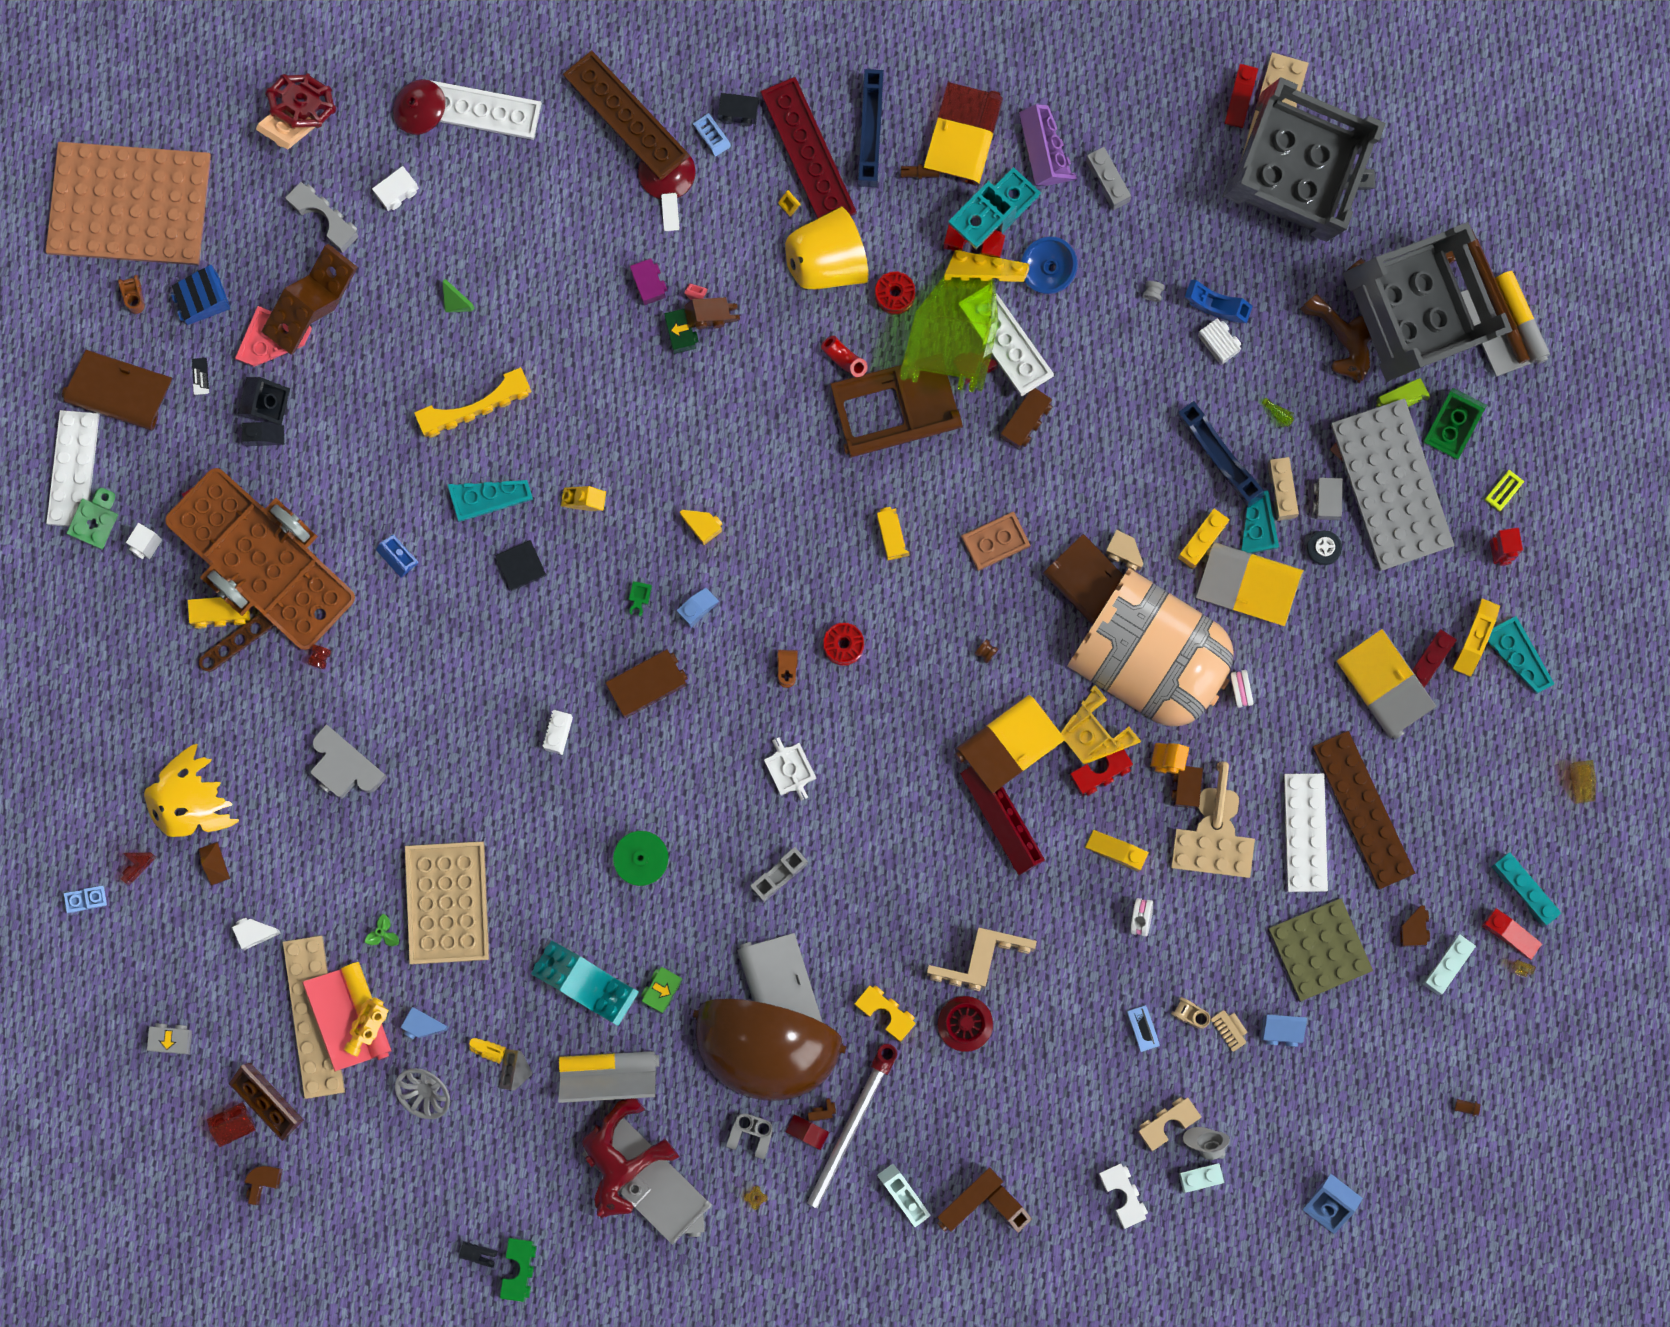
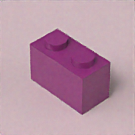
(648, 282)

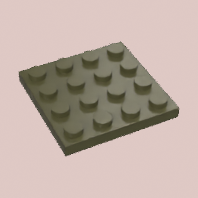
(1320, 949)

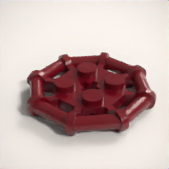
(299, 109)

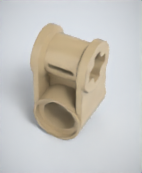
(1190, 1013)

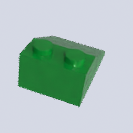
(1455, 423)

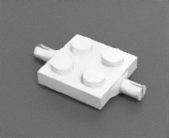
(790, 769)

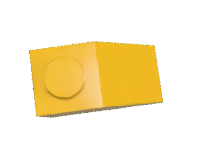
(702, 524)

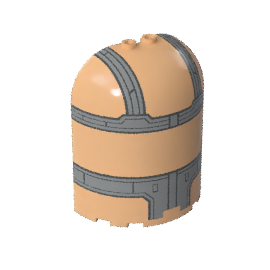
(1155, 653)

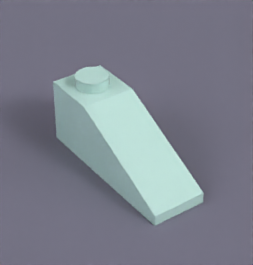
(904, 1195)

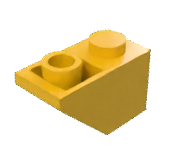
(583, 498)

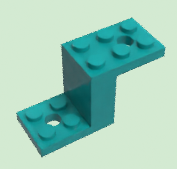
(994, 208)
(584, 982)

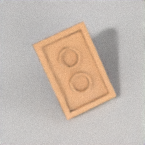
(282, 132)

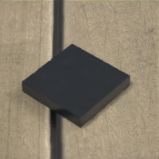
(520, 565)

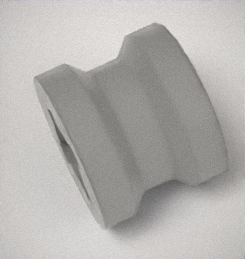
(1153, 291)

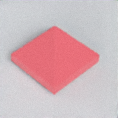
(695, 292)

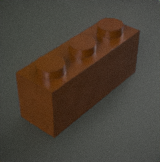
(1027, 419)

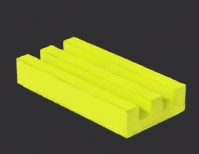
(1494, 502)

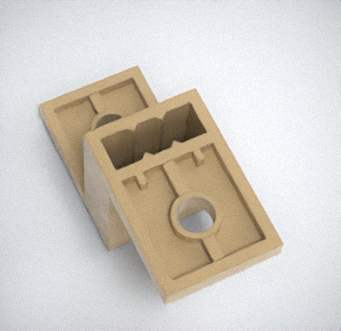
(981, 959)

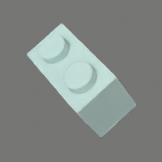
(1201, 1178)

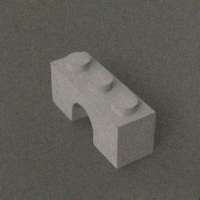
(1111, 181)
(779, 875)

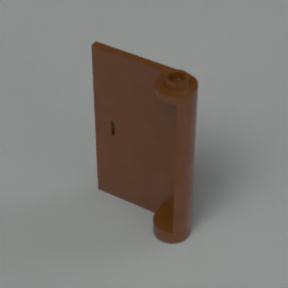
(117, 390)
(1084, 577)

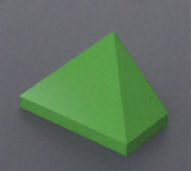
(454, 300)

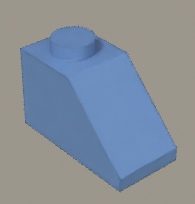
(697, 607)
(421, 1025)

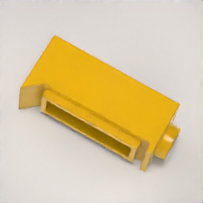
(891, 533)

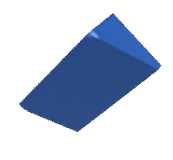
(396, 555)

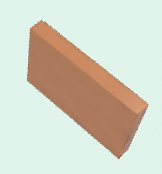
(995, 541)

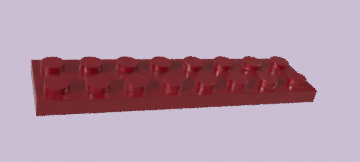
(807, 148)

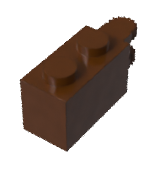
(710, 312)

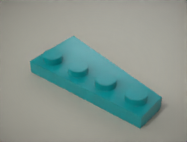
(1517, 650)

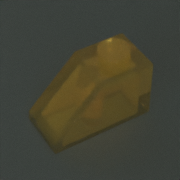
(1583, 781)

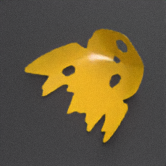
(187, 793)

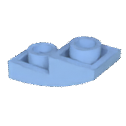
(85, 899)

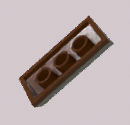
(265, 1101)

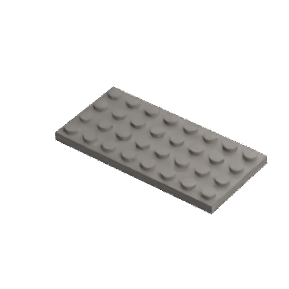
(1392, 484)

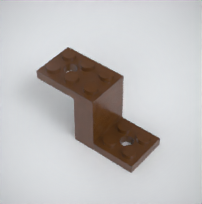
(309, 299)

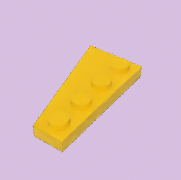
(973, 265)

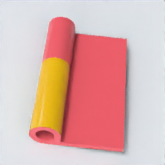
(336, 1005)

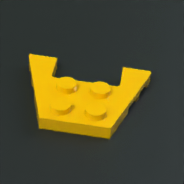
(1087, 735)

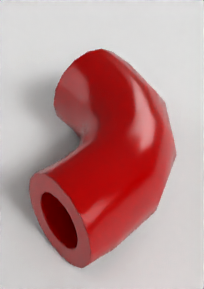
(844, 357)

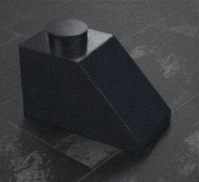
(262, 434)

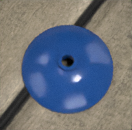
(1044, 254)

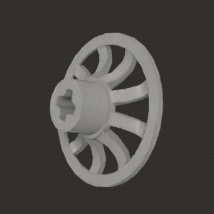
(426, 1089)

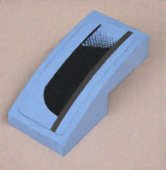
(1143, 1028)

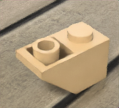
(1124, 549)

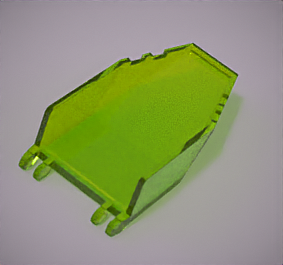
(954, 332)

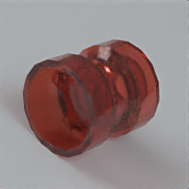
(319, 656)

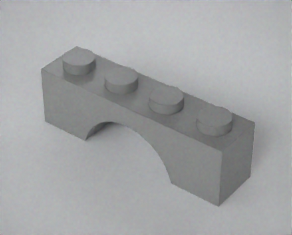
(305, 201)

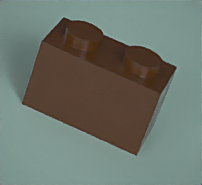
(1187, 787)

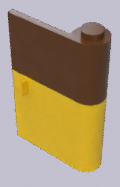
(1009, 744)

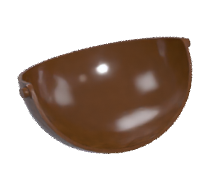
(765, 1048)

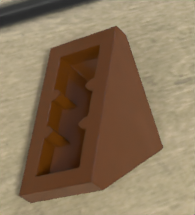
(213, 863)

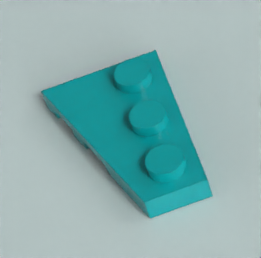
(1260, 527)

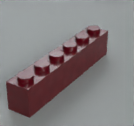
(1005, 823)

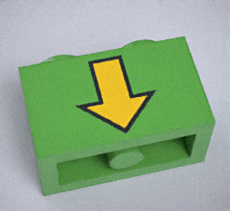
(661, 990)

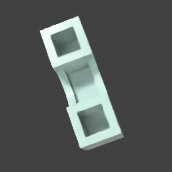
(1449, 965)

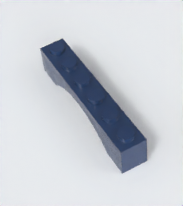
(870, 128)
(1221, 456)

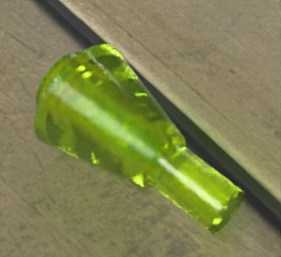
(1282, 415)

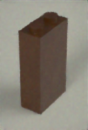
(647, 683)
(969, 1200)

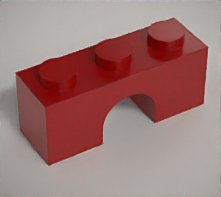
(990, 247)
(1506, 546)
(1087, 780)

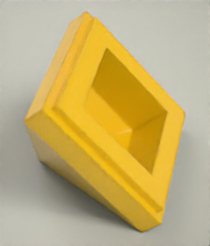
(789, 203)

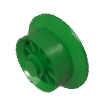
(640, 858)

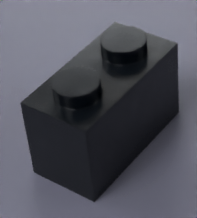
(738, 109)

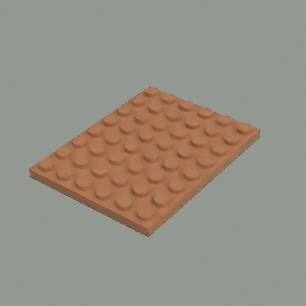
(128, 203)

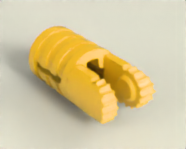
(487, 1049)

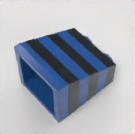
(200, 296)

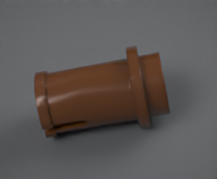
(1467, 1107)

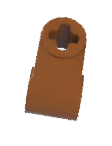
(131, 291)
(787, 665)

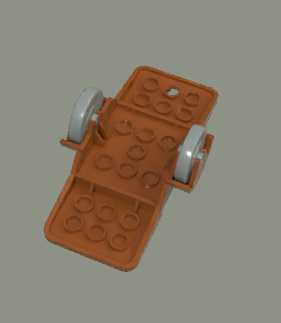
(260, 558)

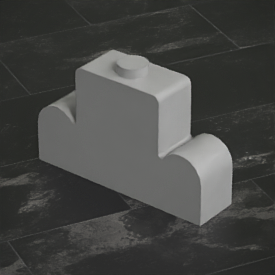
(343, 765)

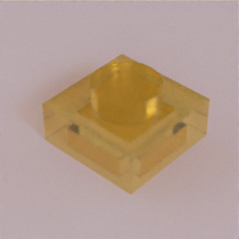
(1522, 968)

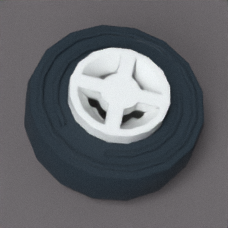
(1329, 543)

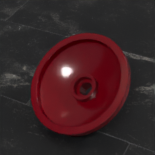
(424, 112)
(677, 181)

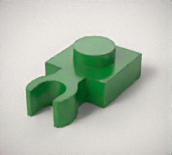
(640, 595)

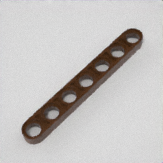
(233, 647)

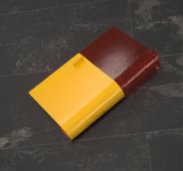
(963, 132)

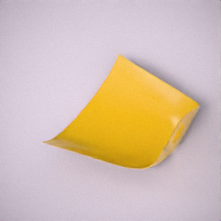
(829, 251)

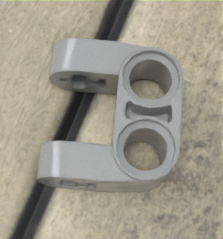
(753, 1130)

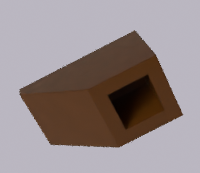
(1413, 930)
(1009, 1209)

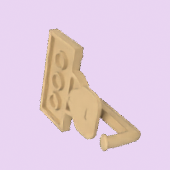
(1214, 849)

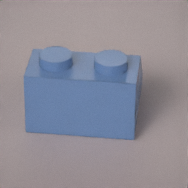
(1283, 1029)
(1332, 1204)

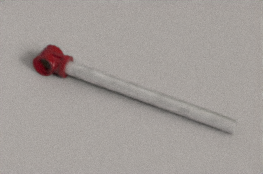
(881, 1067)

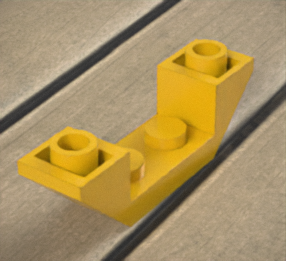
(1477, 638)

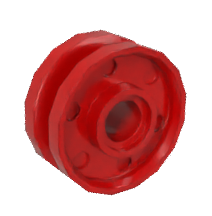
(895, 304)
(840, 655)

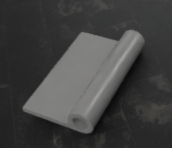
(779, 975)

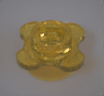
(755, 1192)

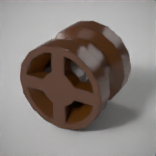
(986, 651)

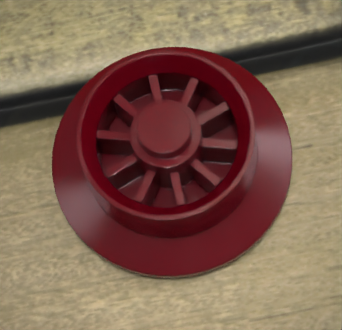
(965, 1023)

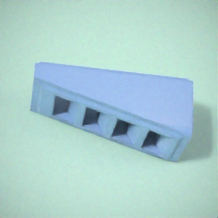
(717, 145)

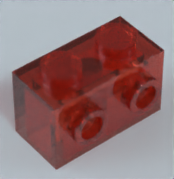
(231, 1124)

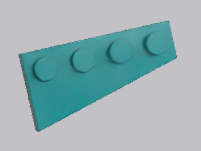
(483, 498)

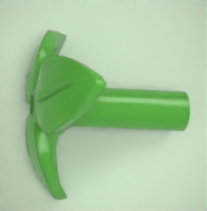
(375, 937)

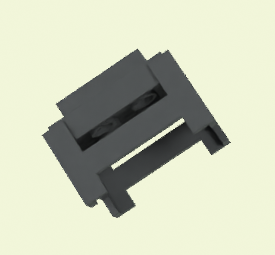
(1301, 162)
(1417, 304)

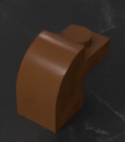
(261, 1177)

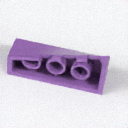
(1045, 147)

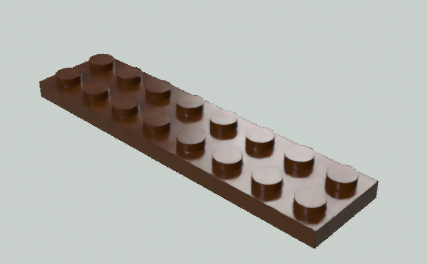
(626, 115)
(1363, 810)

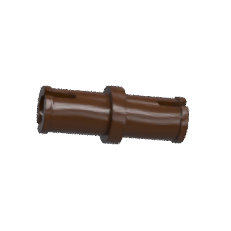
(917, 172)

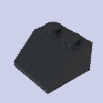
(263, 400)

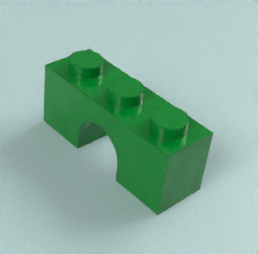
(517, 1288)

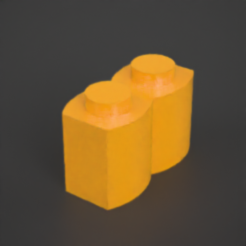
(1169, 758)

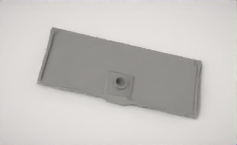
(659, 1188)

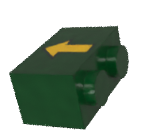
(680, 334)

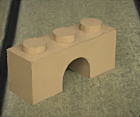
(1284, 490)
(1153, 1132)

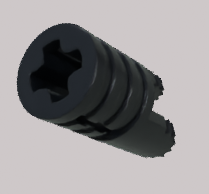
(473, 1254)

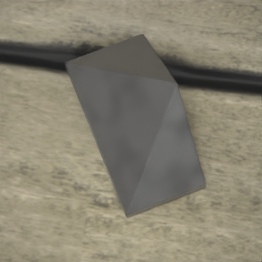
(514, 1070)

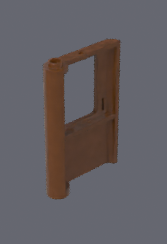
(925, 406)

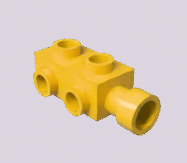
(370, 1024)

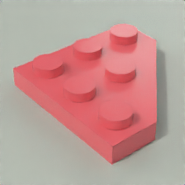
(258, 347)

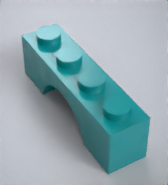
(1536, 900)

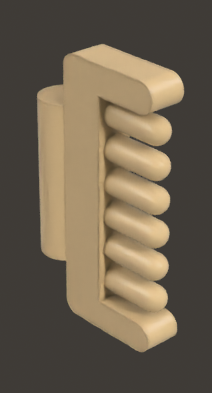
(1235, 1027)

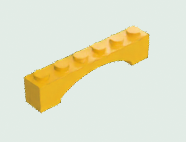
(511, 388)

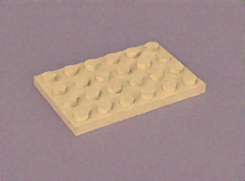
(447, 903)

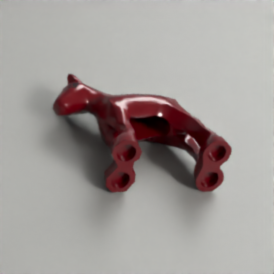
(613, 1165)

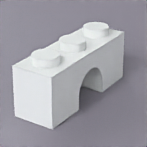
(1132, 1211)

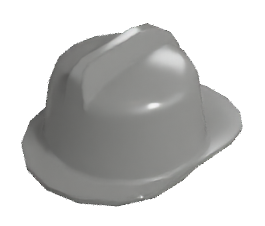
(1208, 1142)

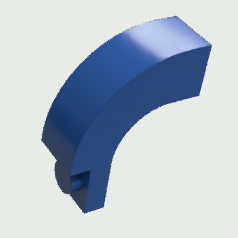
(1216, 304)

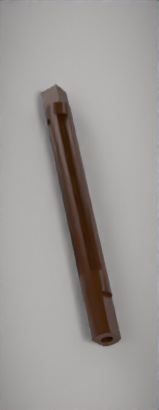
(1497, 299)

